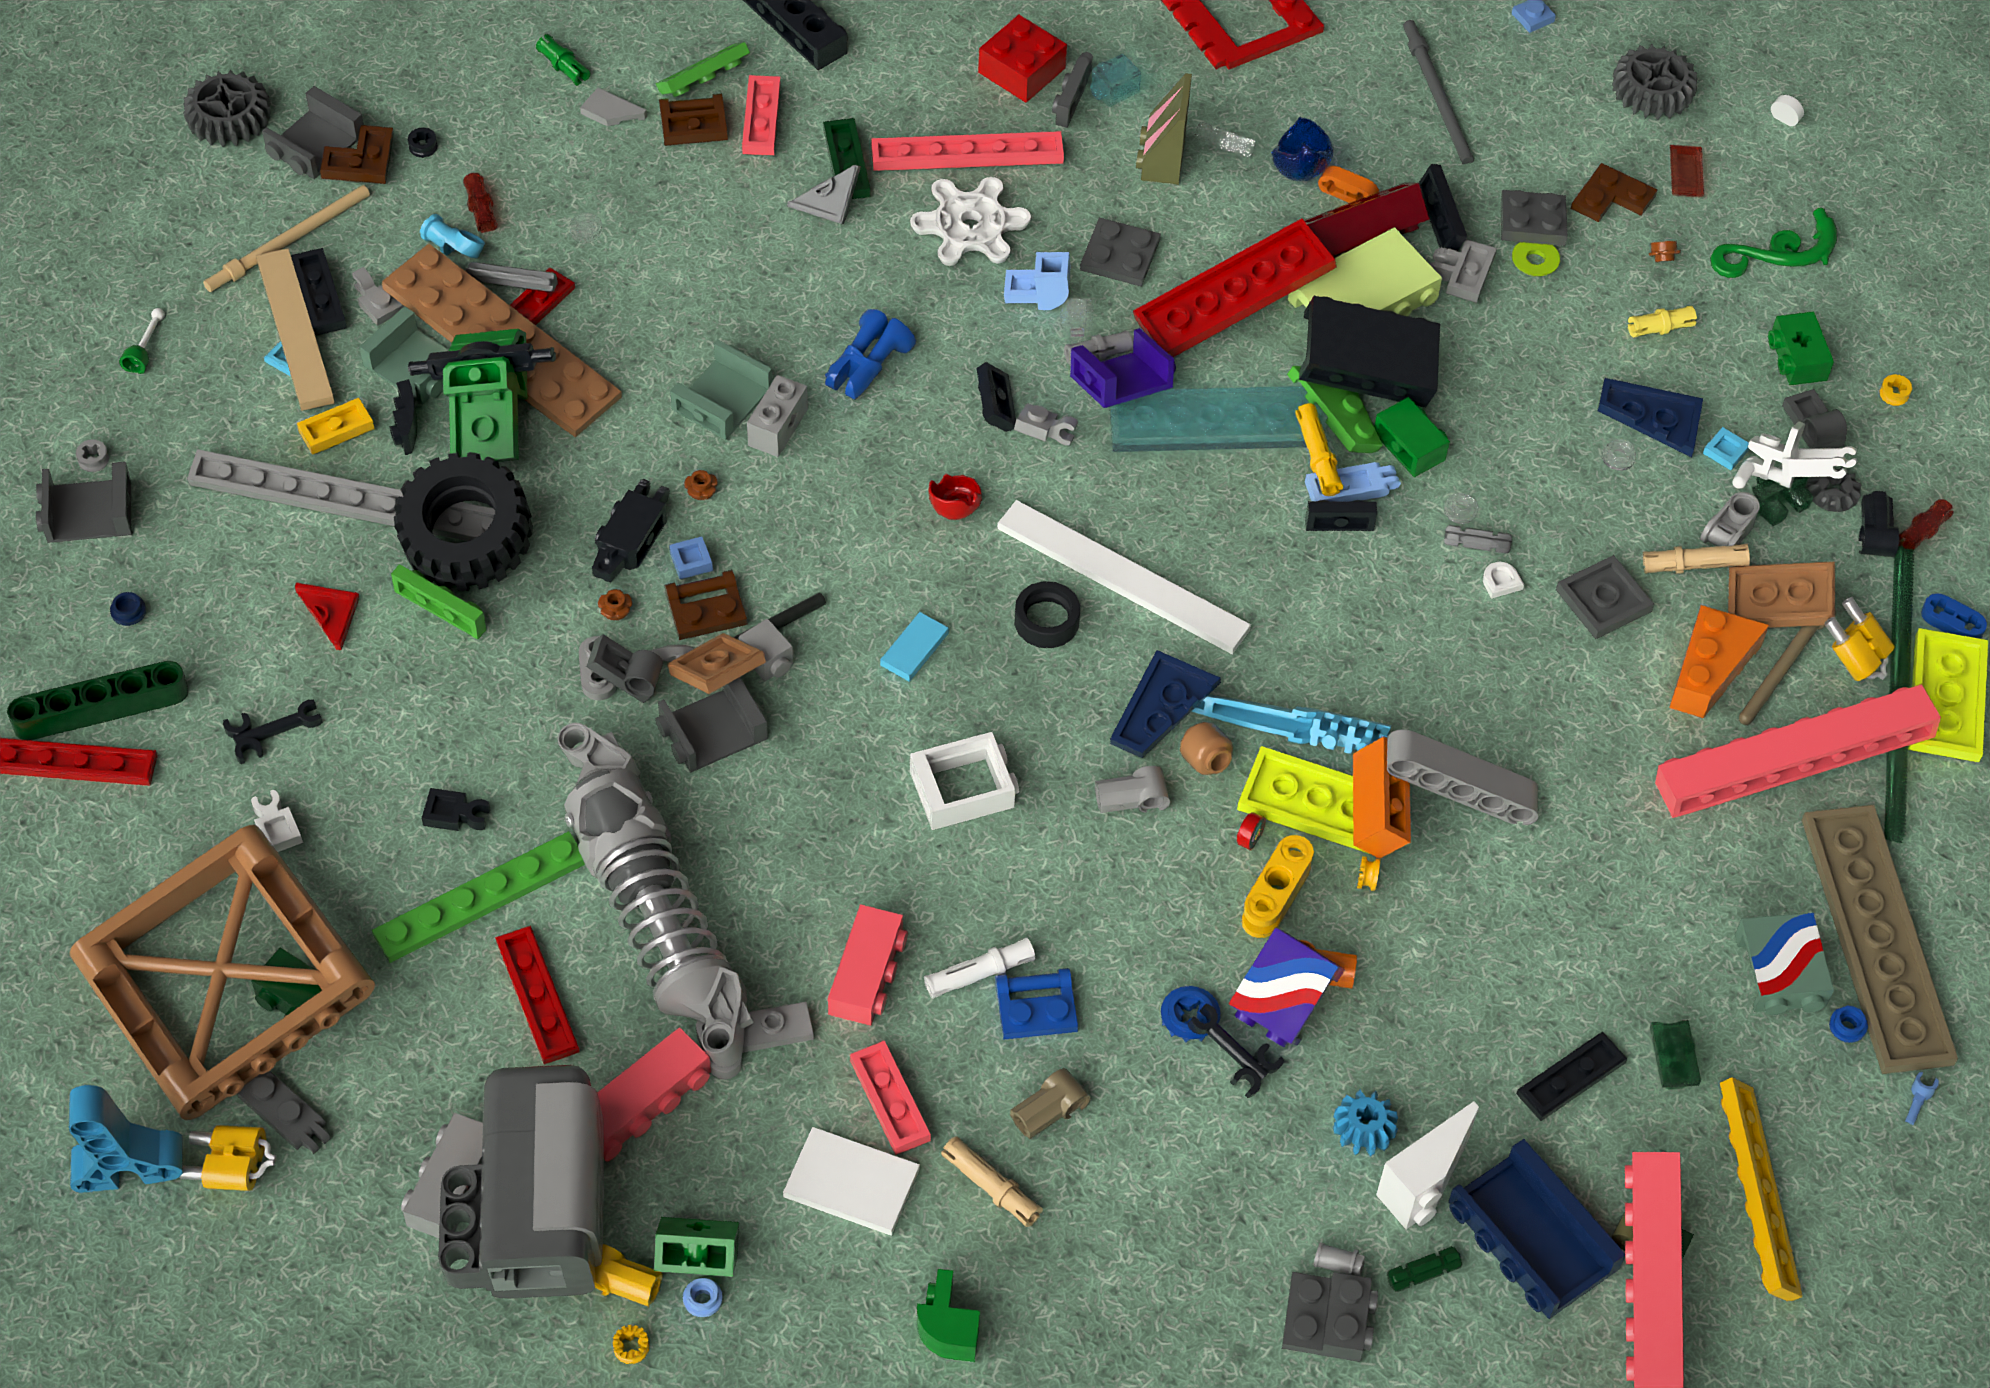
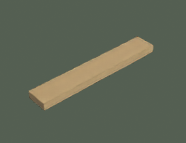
(295, 329)

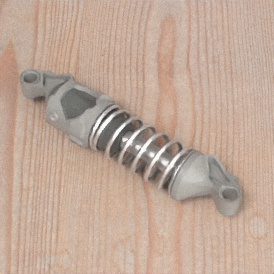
(631, 855)

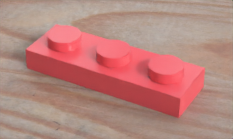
(761, 115)
(890, 1097)

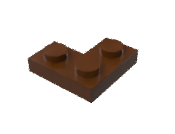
(366, 163)
(1610, 187)

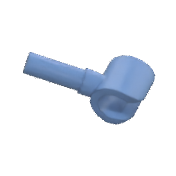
(1920, 1094)

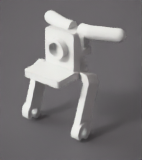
(1795, 461)

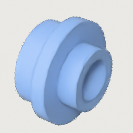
(700, 1286)

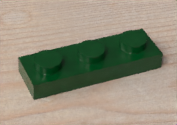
(845, 151)

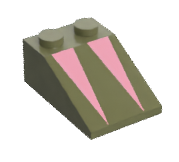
(1165, 136)

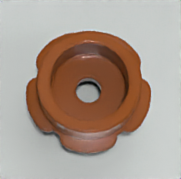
(1664, 250)
(701, 491)
(616, 611)

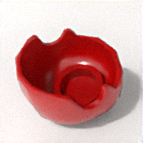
(959, 487)

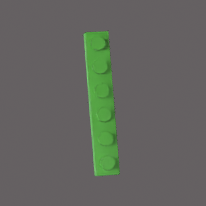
(478, 897)

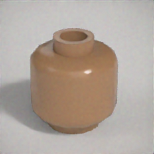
(1206, 748)

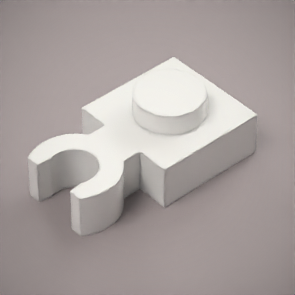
(276, 823)

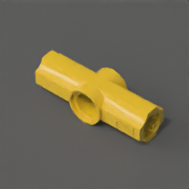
(626, 1278)

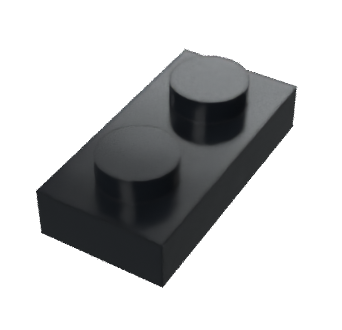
(996, 397)
(1340, 516)

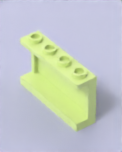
(1379, 275)

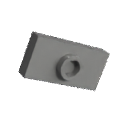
(778, 1027)

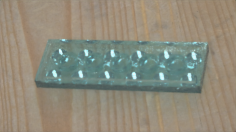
(1209, 419)

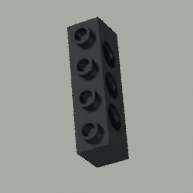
(804, 28)

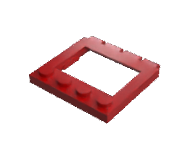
(1221, 49)

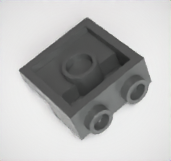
(1329, 1315)

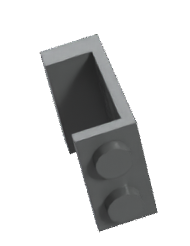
(325, 124)
(85, 508)
(713, 726)

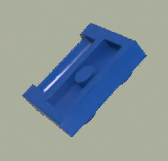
(1039, 1014)

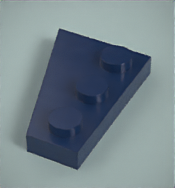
(1654, 412)
(1161, 702)

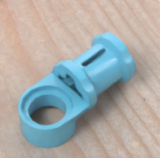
(451, 238)

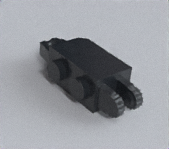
(630, 531)

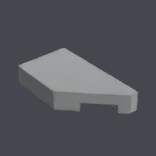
(610, 109)

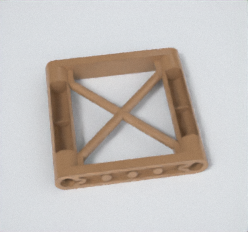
(186, 1080)

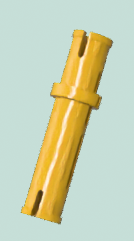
(1322, 460)

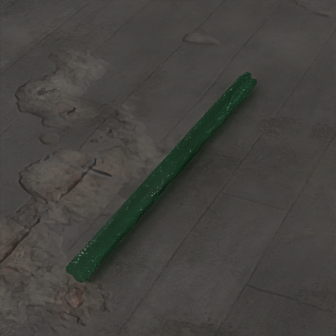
(1899, 678)

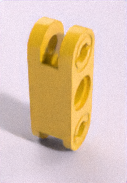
(1286, 868)

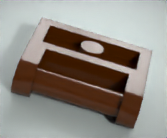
(693, 120)
(707, 614)

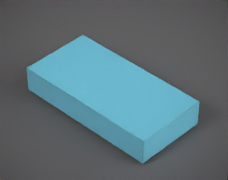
(914, 646)

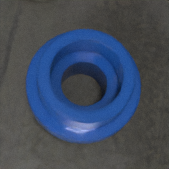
(1852, 1015)

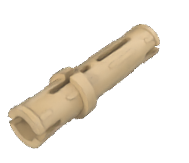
(1697, 558)
(1003, 1191)

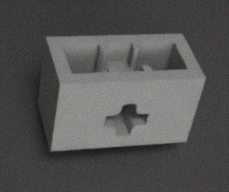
(777, 415)

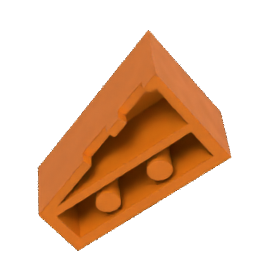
(1714, 657)

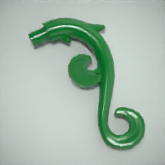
(1778, 254)

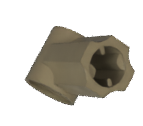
(1056, 1099)

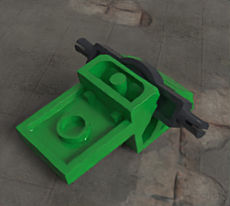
(484, 381)

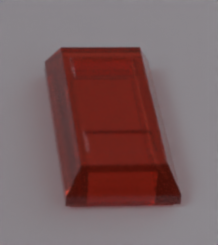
(1686, 171)

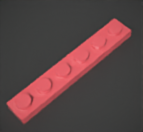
(967, 151)

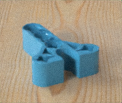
(114, 1144)

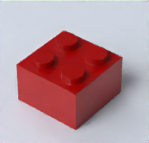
(1022, 58)

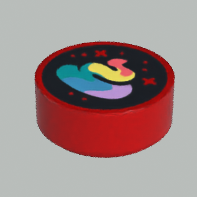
(1250, 830)

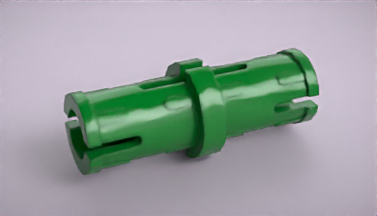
(562, 59)

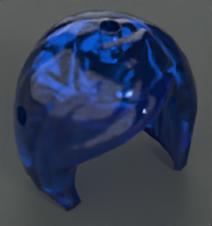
(1303, 151)

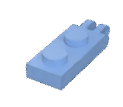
(1358, 482)

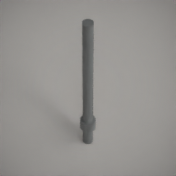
(1419, 48)

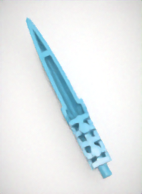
(1298, 724)

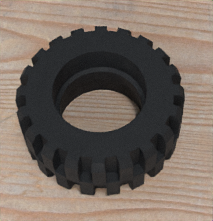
(454, 482)

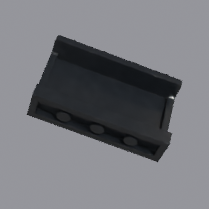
(1371, 351)

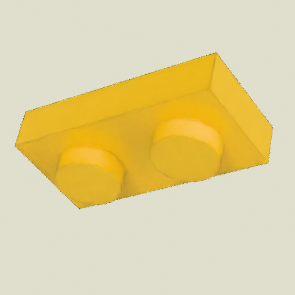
(335, 426)

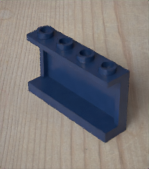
(1536, 1230)

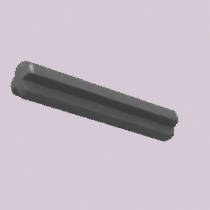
(513, 276)

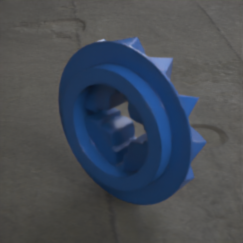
(1186, 998)

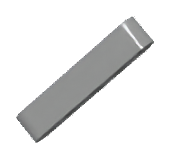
(1462, 777)

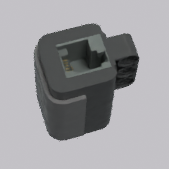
(537, 1192)

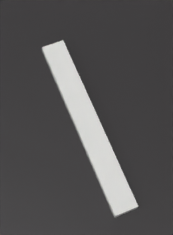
(1124, 577)

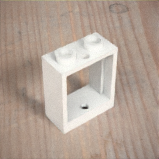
(957, 754)

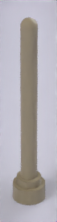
(1777, 673)

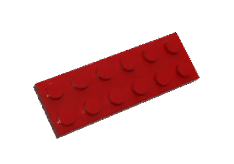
(1235, 288)

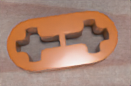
(1345, 184)

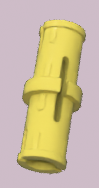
(1662, 321)

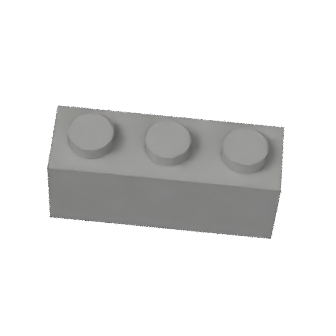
(455, 1145)

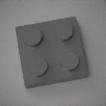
(1533, 217)
(1120, 252)
(1604, 597)

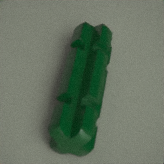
(1424, 1269)

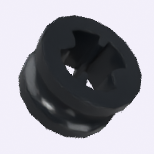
(422, 150)

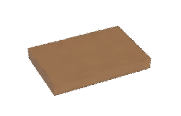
(1783, 593)

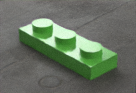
(703, 70)
(439, 601)

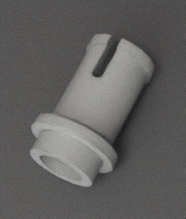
(1339, 1260)

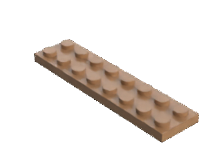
(459, 304)

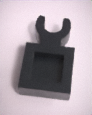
(449, 808)

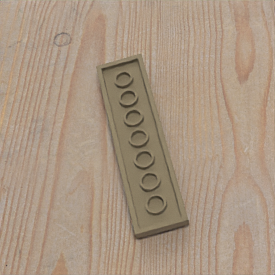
(1879, 940)

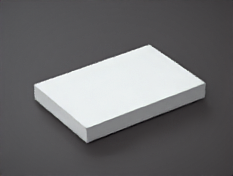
(851, 1181)

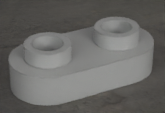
(592, 689)

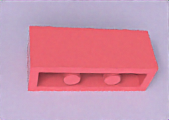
(867, 965)

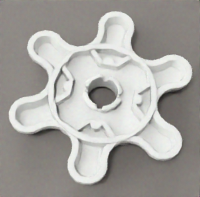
(976, 205)

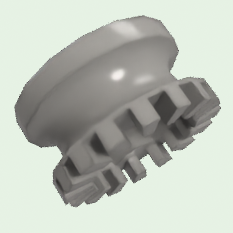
(93, 447)

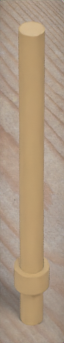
(236, 268)

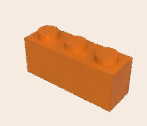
(1379, 803)

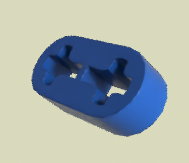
(1953, 617)

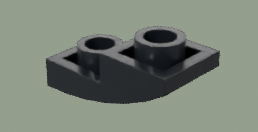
(405, 418)

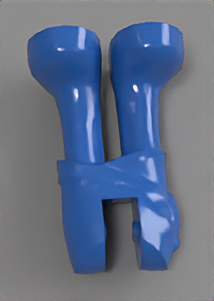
(864, 369)

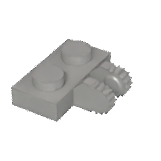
(1464, 269)

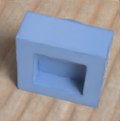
(1533, 14)
(690, 558)

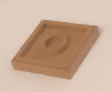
(716, 663)

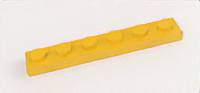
(1761, 1192)

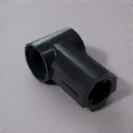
(1877, 529)

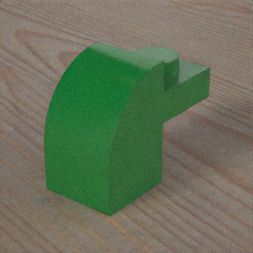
(945, 1329)

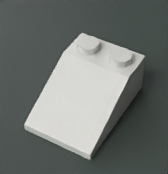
(1419, 1174)

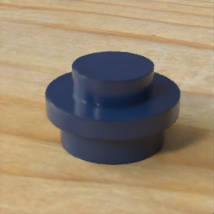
(127, 609)

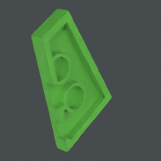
(1344, 414)

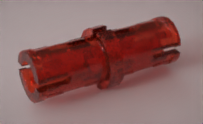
(480, 202)
(1926, 524)

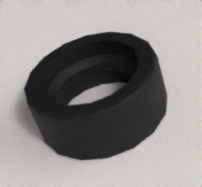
(1047, 636)

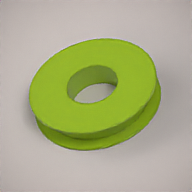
(1548, 252)

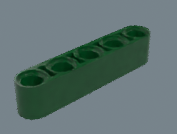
(81, 700)

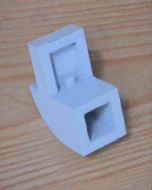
(1045, 285)

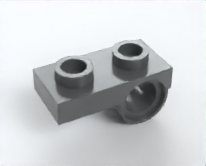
(1822, 426)
(631, 672)

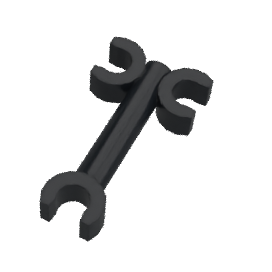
(248, 737)
(1253, 1068)

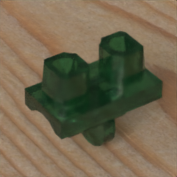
(1773, 496)
(1675, 1054)

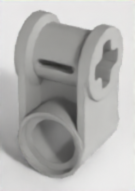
(1732, 521)

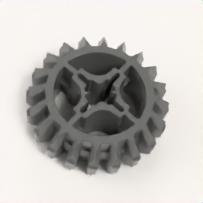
(1654, 81)
(207, 112)

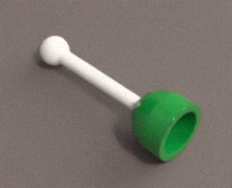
(137, 354)

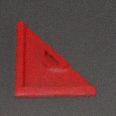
(331, 609)

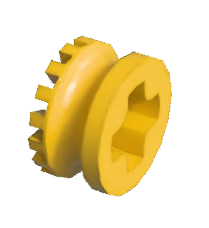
(1900, 382)
(1370, 873)
(629, 1333)

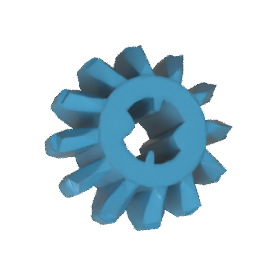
(1372, 1135)

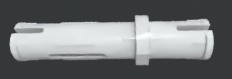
(973, 970)

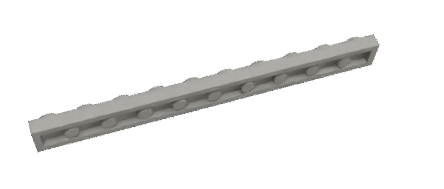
(325, 493)

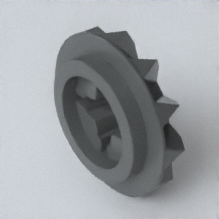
(1835, 499)

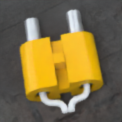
(1862, 643)
(232, 1157)

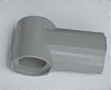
(1142, 790)

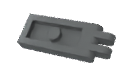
(1073, 88)
(284, 1111)

